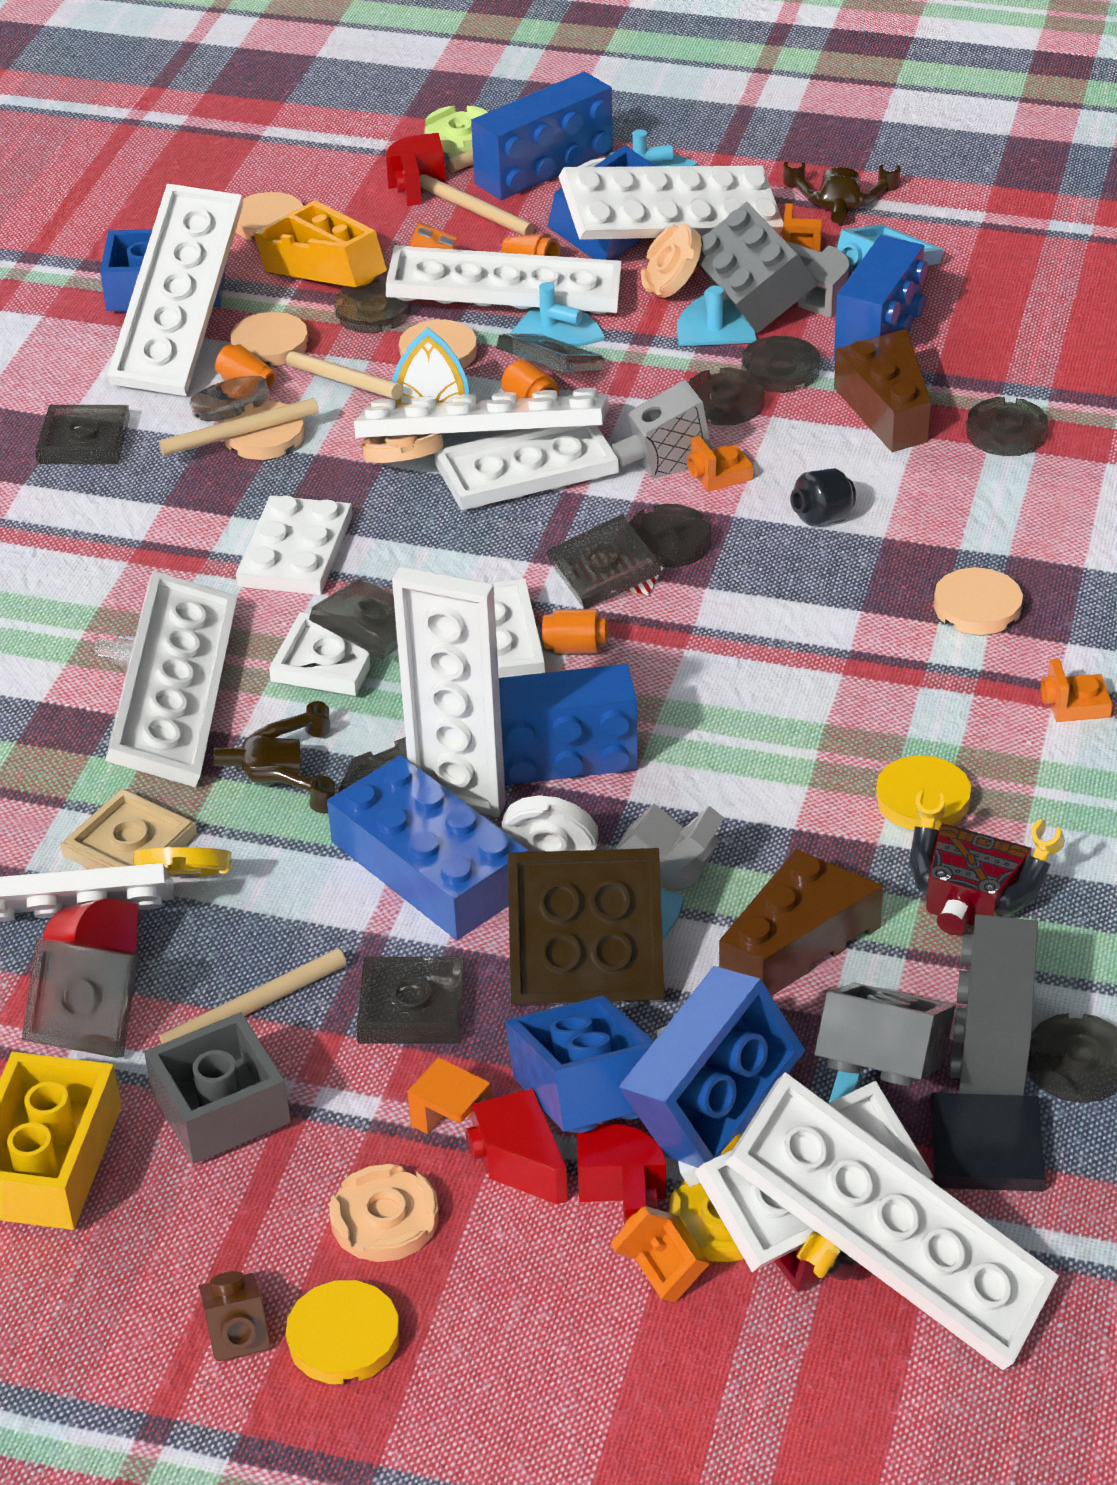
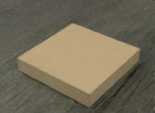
(123, 827)

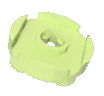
(453, 128)

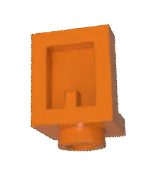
(718, 467)
(1075, 696)

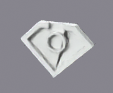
(319, 660)

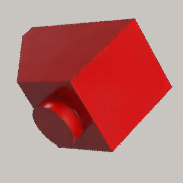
(518, 1145)

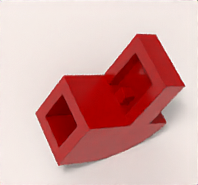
(410, 159)
(98, 924)
(620, 1166)

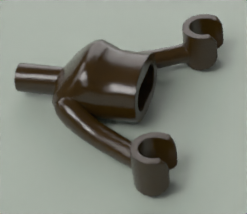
(840, 188)
(276, 760)

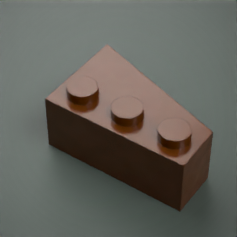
(885, 388)
(798, 919)

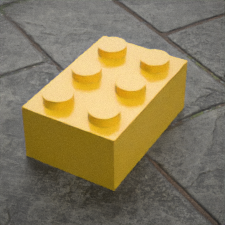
(52, 1135)

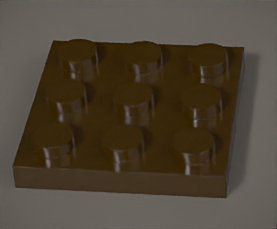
(585, 926)

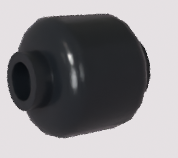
(823, 497)

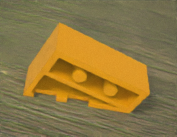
(321, 247)

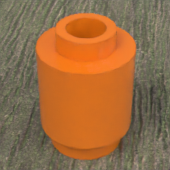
(526, 378)
(574, 631)

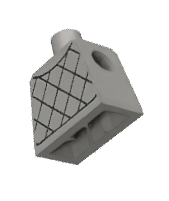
(664, 431)

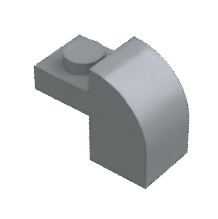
(830, 271)
(681, 849)

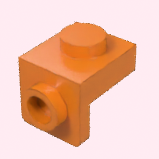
(662, 1250)

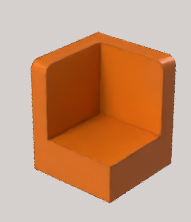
(802, 231)
(444, 1092)

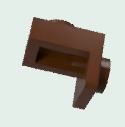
(234, 1315)

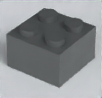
(217, 1087)

